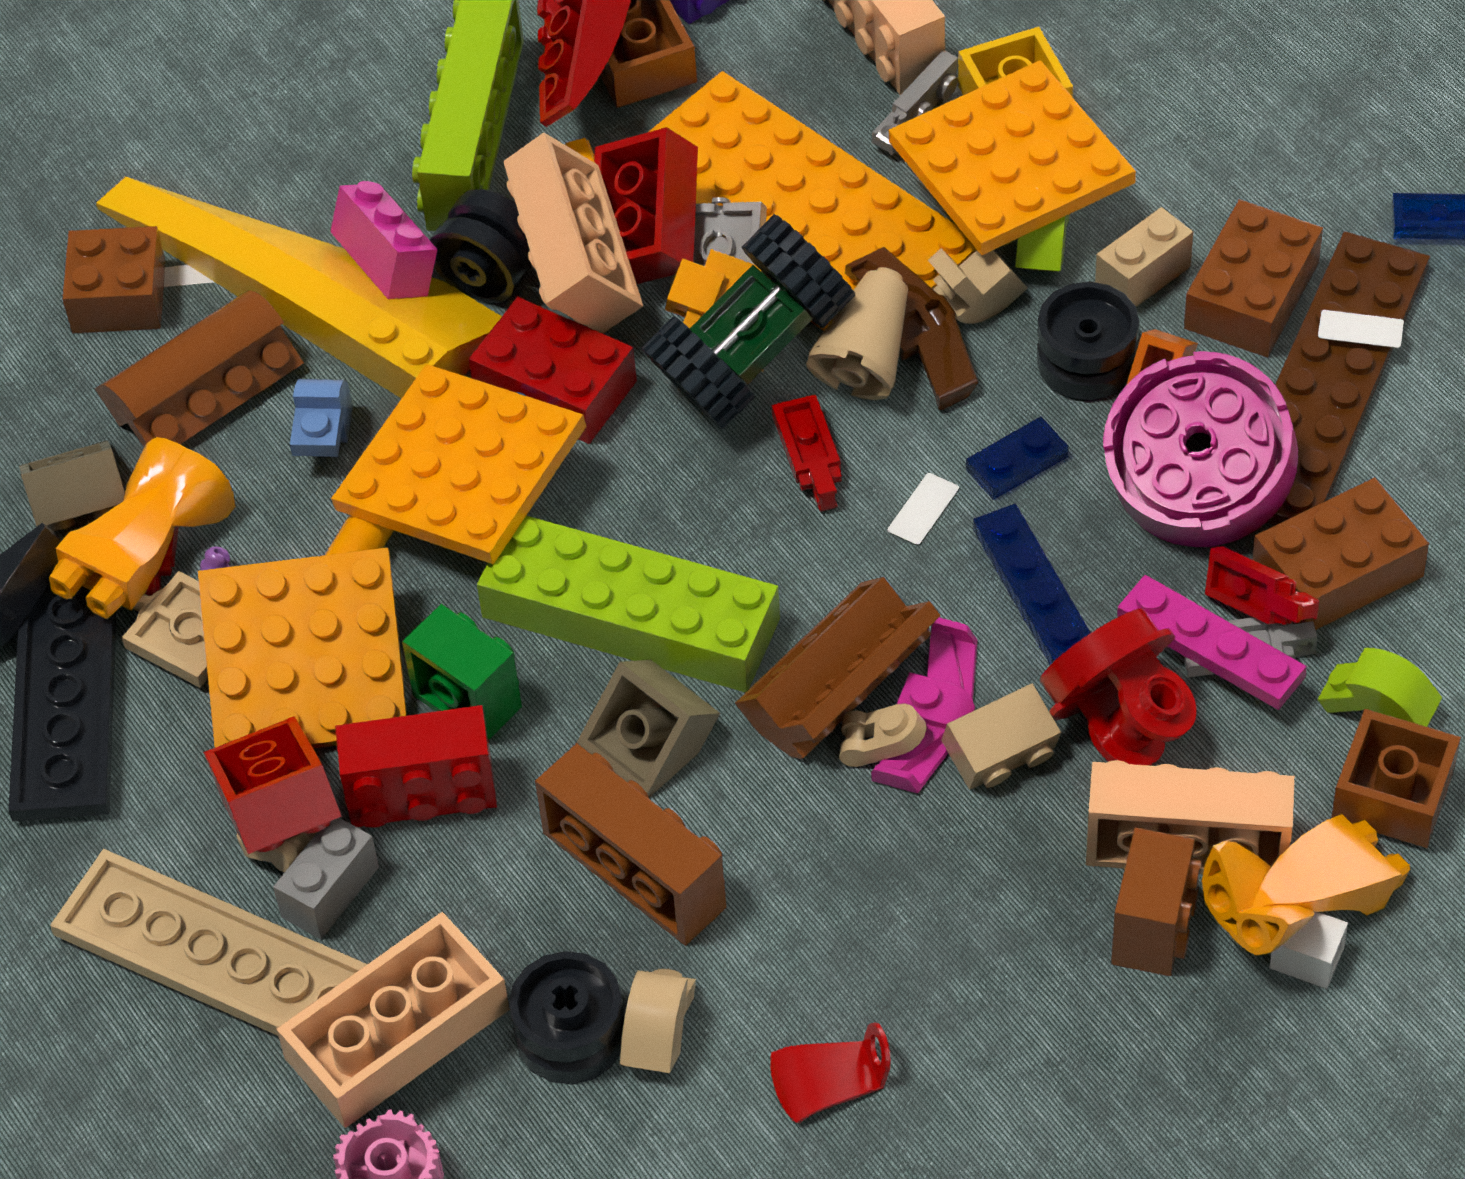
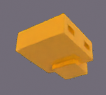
(701, 286)

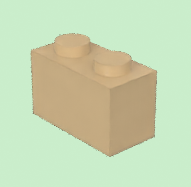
(1146, 256)
(1001, 738)

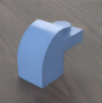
(320, 417)

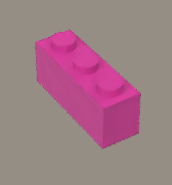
(383, 240)

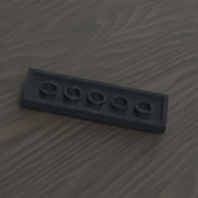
(62, 710)

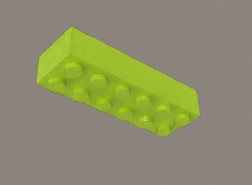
(469, 105)
(631, 602)

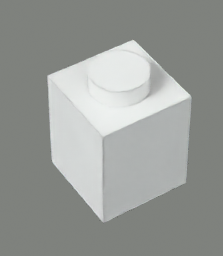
(1312, 951)

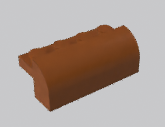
(202, 372)
(835, 666)

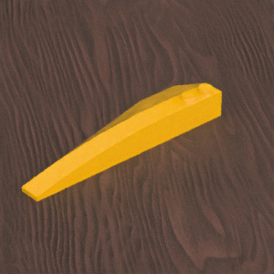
(312, 287)

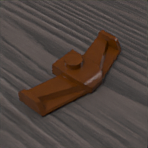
(927, 330)

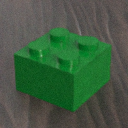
(461, 667)

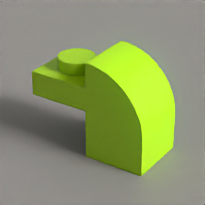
(1043, 247)
(1383, 685)

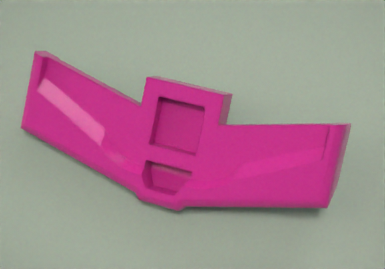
(938, 700)

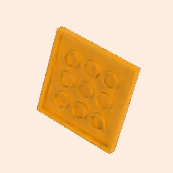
(1011, 157)
(459, 463)
(302, 643)

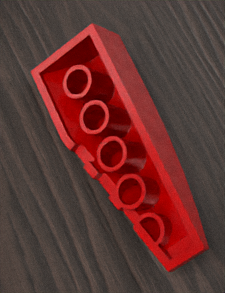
(577, 48)

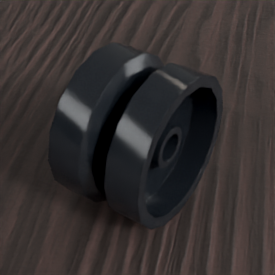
(482, 246)
(1087, 340)
(567, 1017)

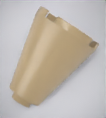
(864, 338)

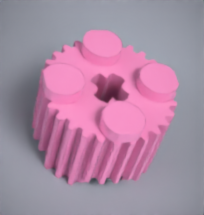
(388, 1150)

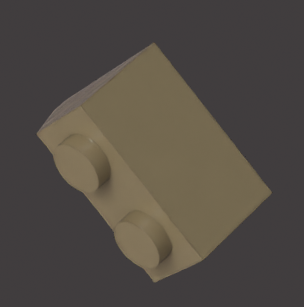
(72, 485)
(647, 724)

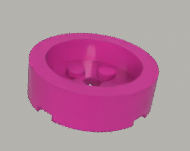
(1208, 493)

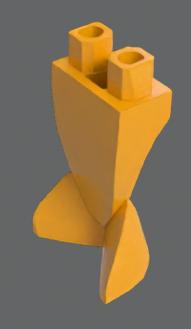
(128, 543)
(1320, 872)

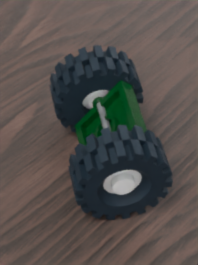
(750, 321)

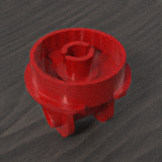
(1123, 689)

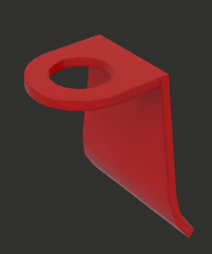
(829, 1074)

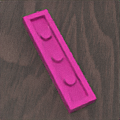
(1218, 643)

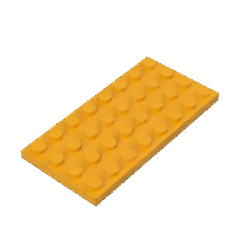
(828, 196)

